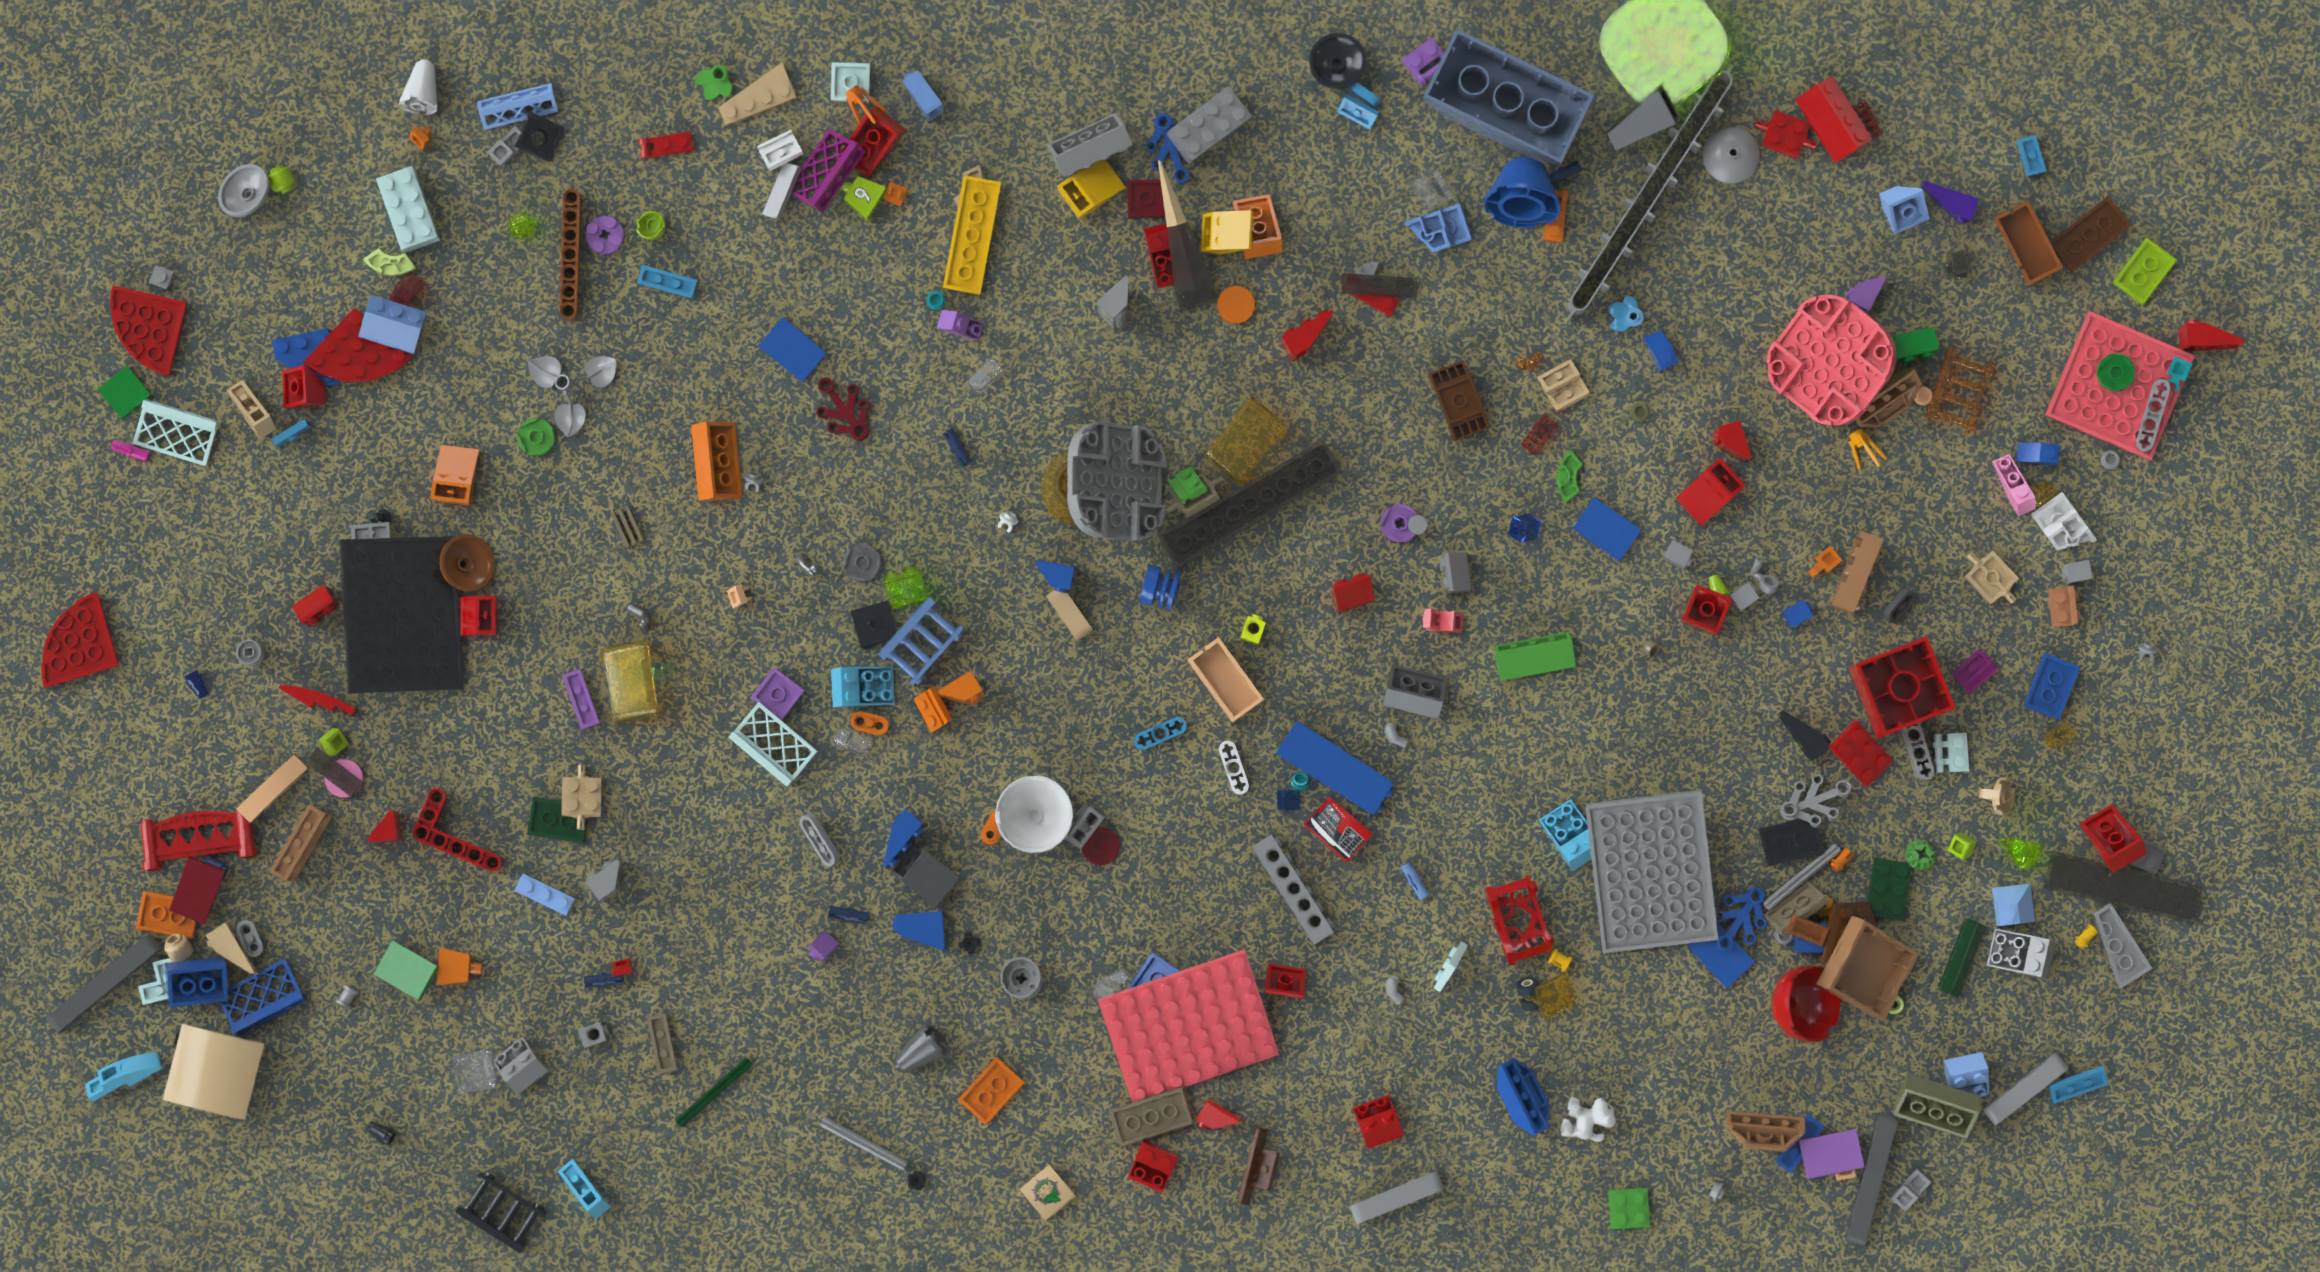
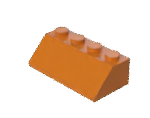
(716, 461)

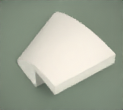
(2062, 523)

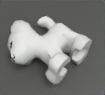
(1600, 1114)

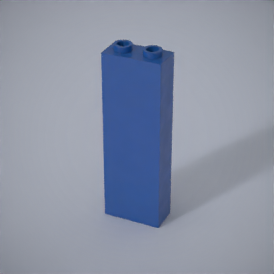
(1335, 768)

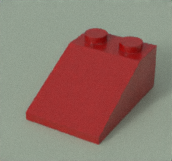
(876, 140)
(2203, 336)
(2113, 838)

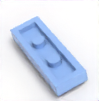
(544, 894)

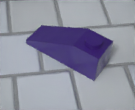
(1954, 203)

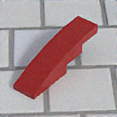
(312, 697)

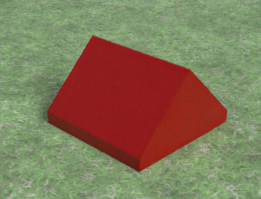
(388, 829)
(1285, 981)

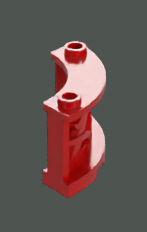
(1511, 945)

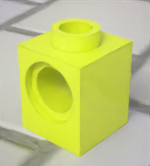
(1249, 637)

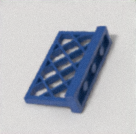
(268, 1012)

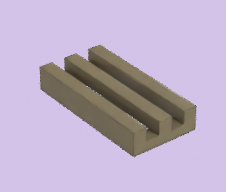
(620, 512)

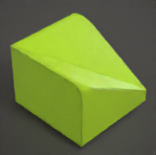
(333, 741)
(1962, 846)

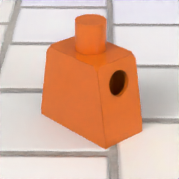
(455, 967)

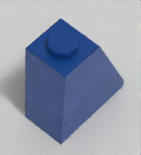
(922, 927)

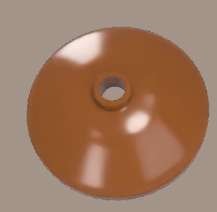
(477, 562)

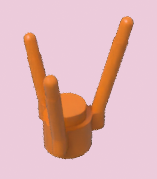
(855, 95)

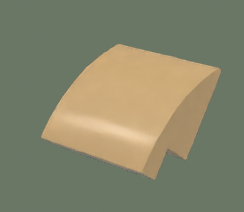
(213, 1071)

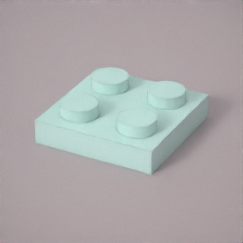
(846, 76)

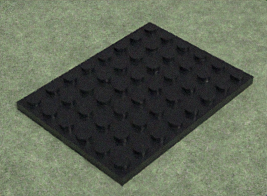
(399, 616)

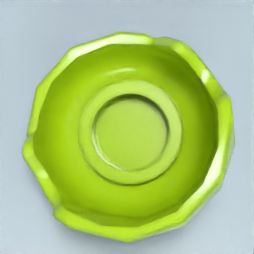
(651, 225)

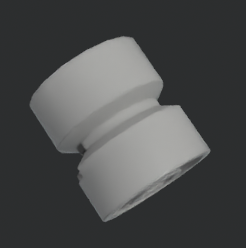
(250, 652)

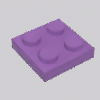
(778, 693)

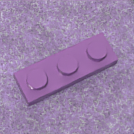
(581, 699)

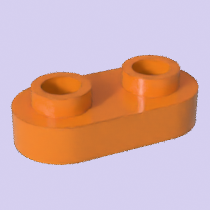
(869, 724)
(990, 825)

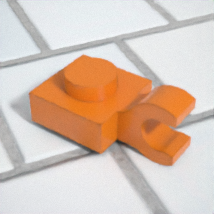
(1826, 560)

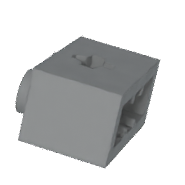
(1083, 825)

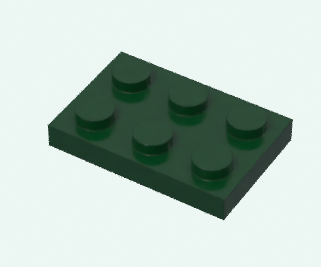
(1889, 888)

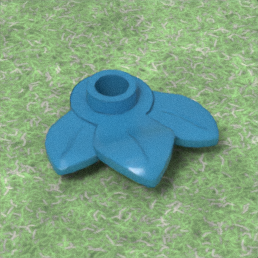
(1622, 313)

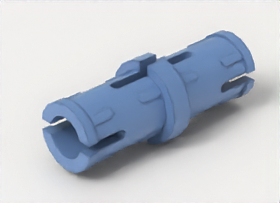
(1415, 880)

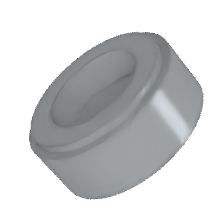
(1417, 525)

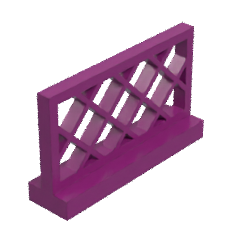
(835, 176)

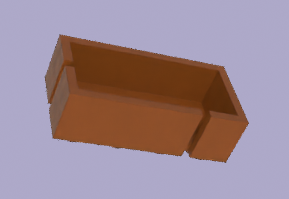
(2028, 243)

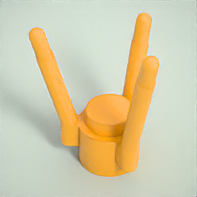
(1861, 439)

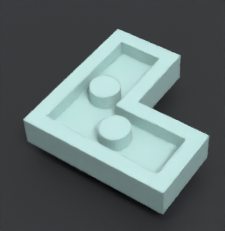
(1449, 966)
(156, 990)

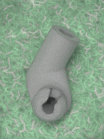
(1392, 735)
(1391, 989)

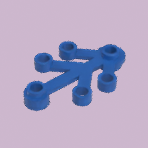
(1167, 146)
(1742, 916)

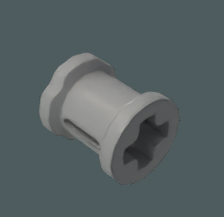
(347, 997)

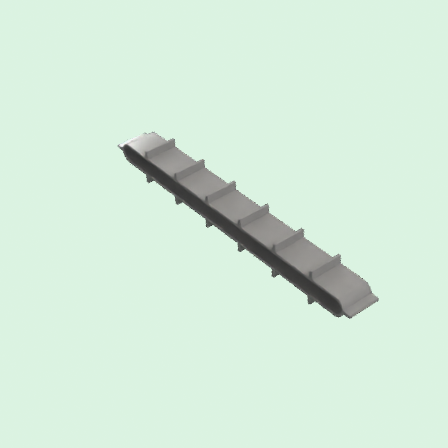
(1651, 168)

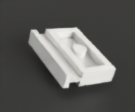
(780, 150)

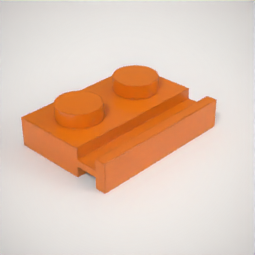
(933, 709)

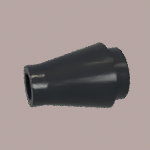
(382, 1133)

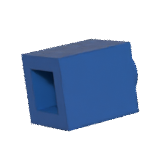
(1798, 613)

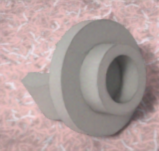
(754, 478)
(2147, 648)

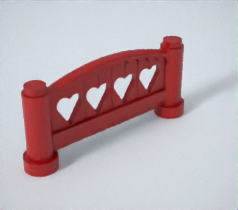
(156, 849)

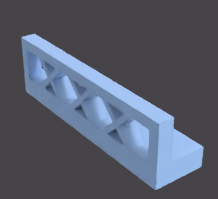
(516, 102)

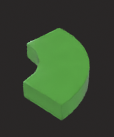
(1567, 476)

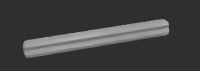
(1801, 877)
(863, 1143)

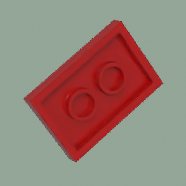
(1860, 753)

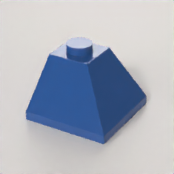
(1057, 574)

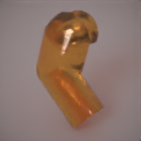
(1529, 363)

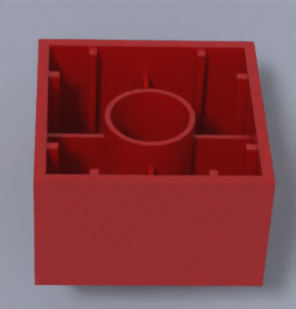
(1901, 687)

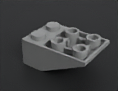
(2021, 953)

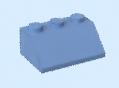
(392, 324)

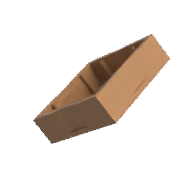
(1867, 968)

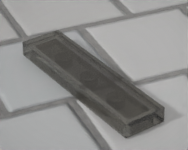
(1379, 285)

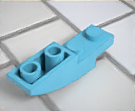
(124, 1071)

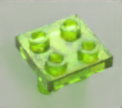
(905, 588)

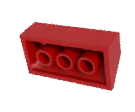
(1833, 119)

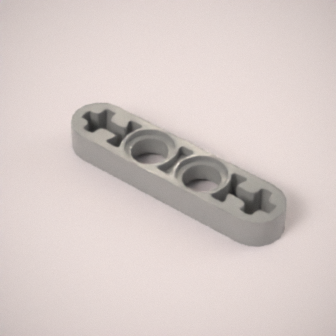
(2155, 416)

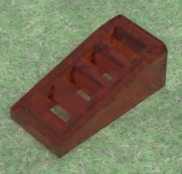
(1867, 111)
(1551, 422)

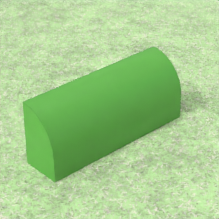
(1534, 656)

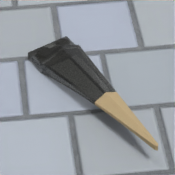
(1190, 275)

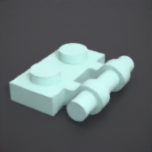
(1957, 752)

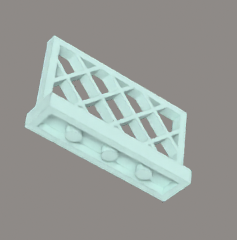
(183, 417)
(761, 756)

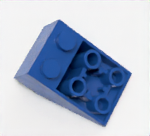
(902, 832)

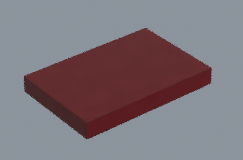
(197, 890)

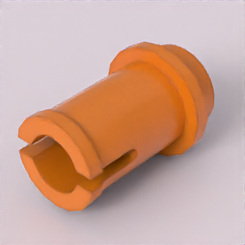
(1841, 860)

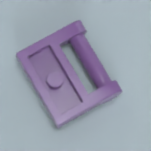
(1421, 58)

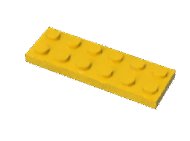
(972, 235)

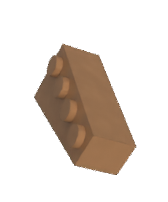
(1856, 572)

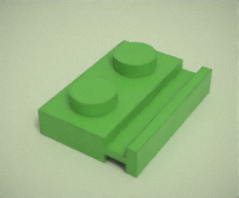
(1187, 485)

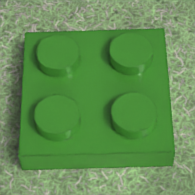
(1629, 1208)

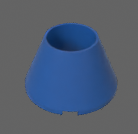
(1523, 195)

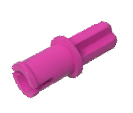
(130, 450)

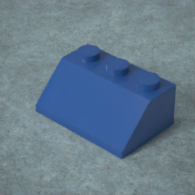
(196, 982)

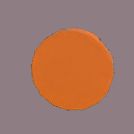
(1236, 304)

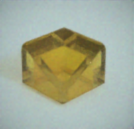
(2043, 492)

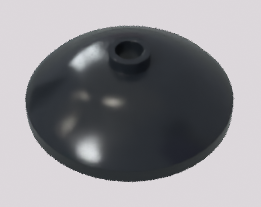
(1337, 48)

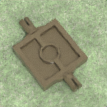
(1200, 502)

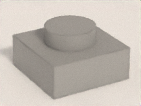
(161, 277)

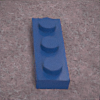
(1792, 1156)

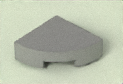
(1368, 268)

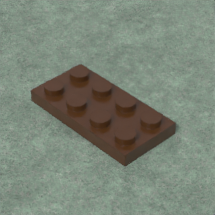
(2089, 234)

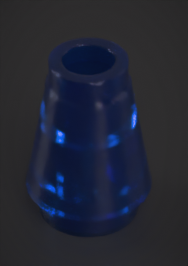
(197, 684)

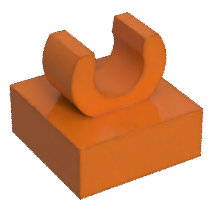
(420, 137)
(895, 194)

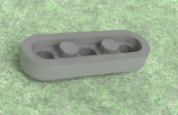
(819, 839)

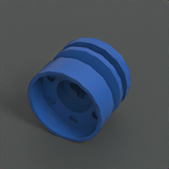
(1160, 587)

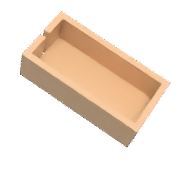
(1225, 680)

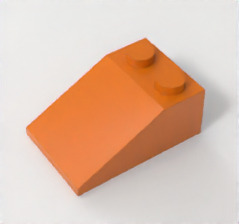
(1265, 229)

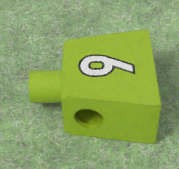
(863, 196)

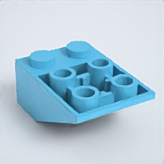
(862, 686)
(1569, 834)

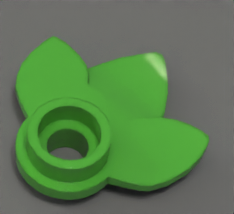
(712, 85)

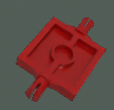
(1785, 134)

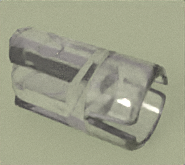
(985, 376)
(852, 742)

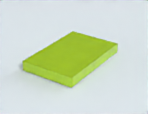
(2144, 271)

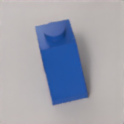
(1661, 350)
(2038, 453)

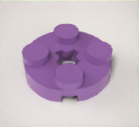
(614, 240)
(1389, 527)

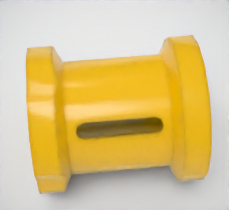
(1559, 960)

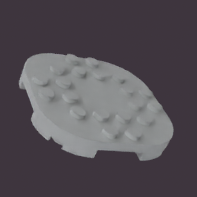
(1116, 481)

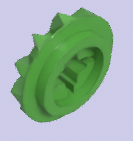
(1912, 855)

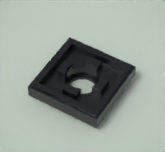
(552, 136)

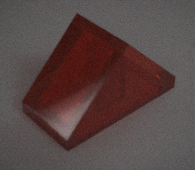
(407, 289)

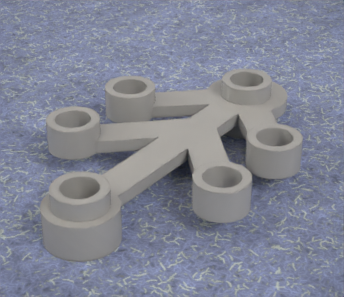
(1812, 801)

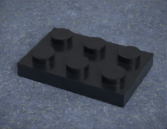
(1790, 841)

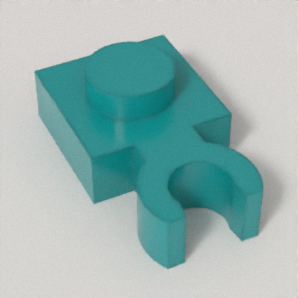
(2179, 371)

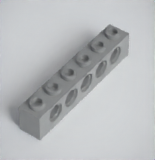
(1273, 844)

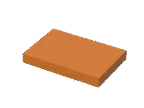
(157, 918)
(991, 1091)

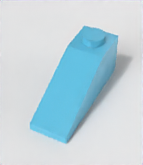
(584, 1189)

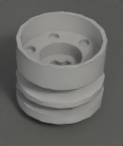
(1014, 969)

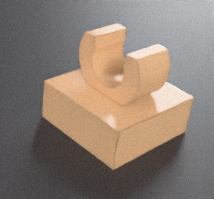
(738, 596)

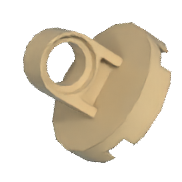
(2001, 796)

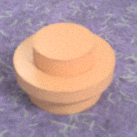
(1923, 396)

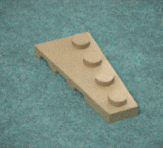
(760, 96)

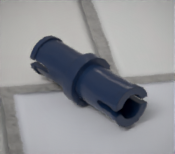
(1563, 173)
(957, 447)
(847, 914)
(603, 980)

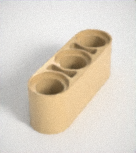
(1069, 614)

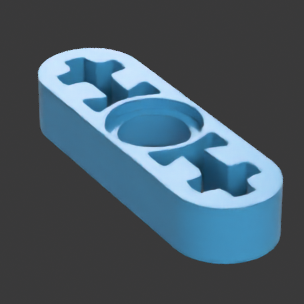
(1171, 723)

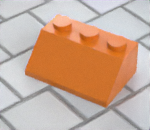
(963, 690)

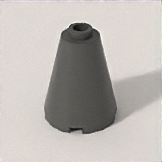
(922, 1049)

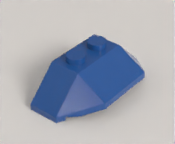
(1523, 1096)

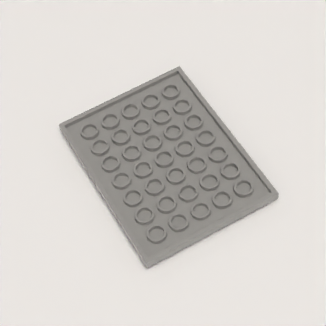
(1651, 871)

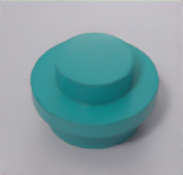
(936, 300)
(1300, 781)

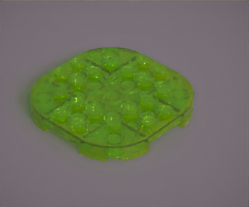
(1665, 45)

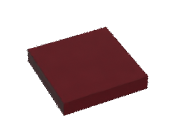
(1145, 199)

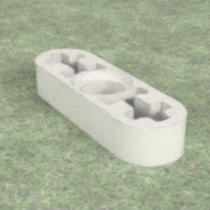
(1242, 779)

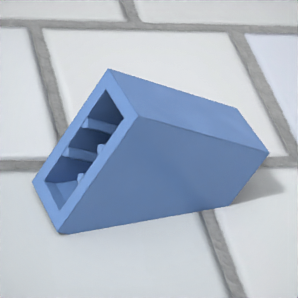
(923, 95)

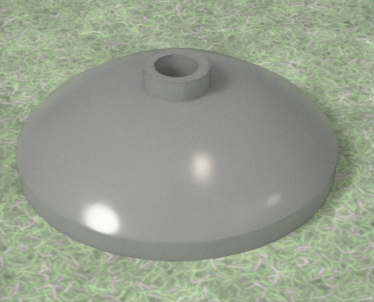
(1724, 166)
(243, 190)

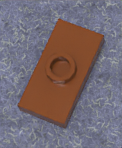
(1807, 930)

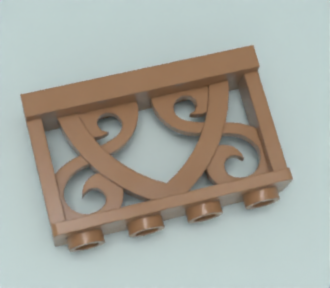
(301, 843)

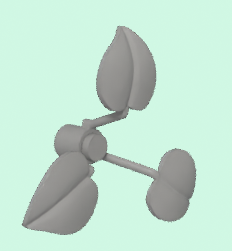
(547, 371)

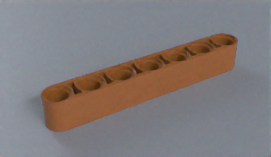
(566, 246)

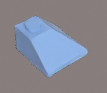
(1904, 207)
(2013, 904)

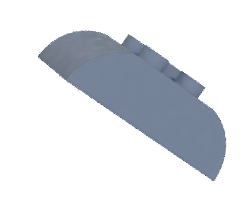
(1507, 99)

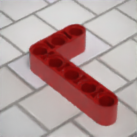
(450, 841)

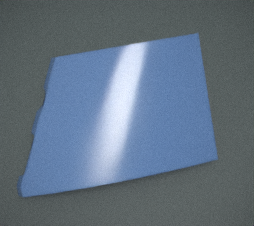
(1442, 228)

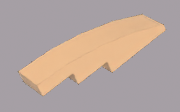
(272, 788)

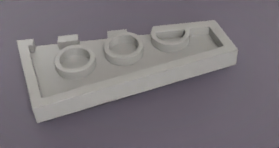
(2122, 950)

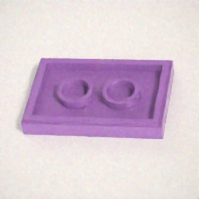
(1831, 1153)

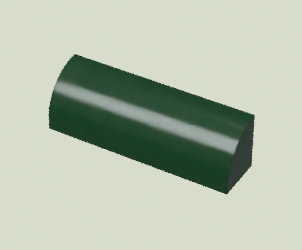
(1961, 957)

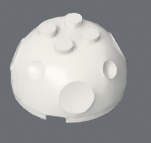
(1034, 814)

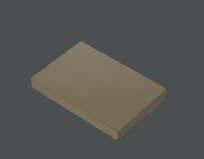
(1801, 902)

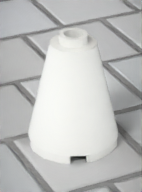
(420, 90)

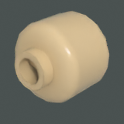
(178, 948)

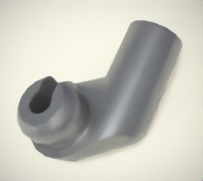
(805, 566)
(641, 614)

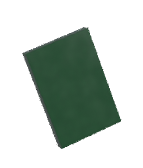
(548, 822)

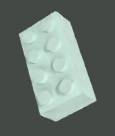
(408, 209)

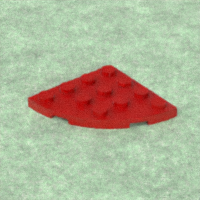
(148, 326)
(352, 358)
(78, 643)

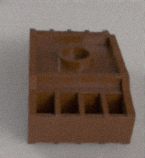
(1458, 400)

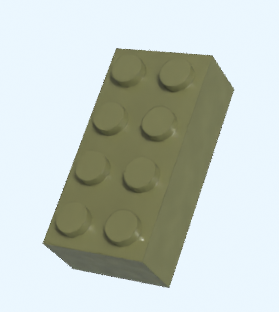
(1937, 1105)

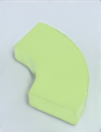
(389, 264)

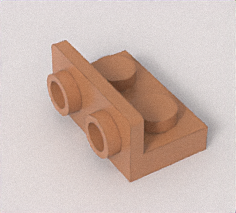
(2063, 606)

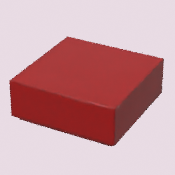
(621, 967)

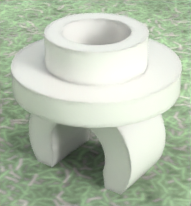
(1008, 518)

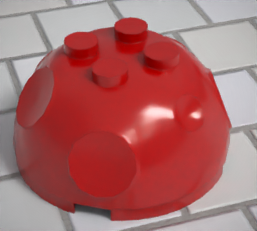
(1803, 1007)

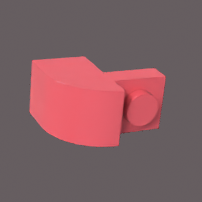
(1443, 621)

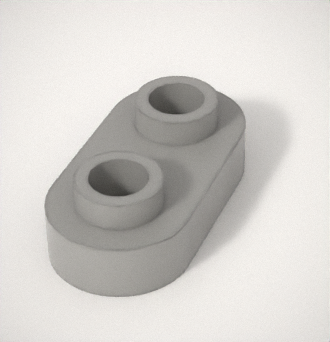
(249, 939)

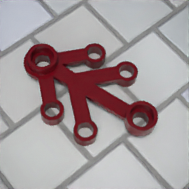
(845, 412)

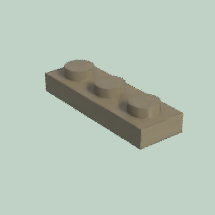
(662, 1043)

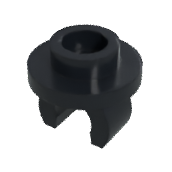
(381, 517)

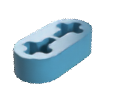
(1365, 95)

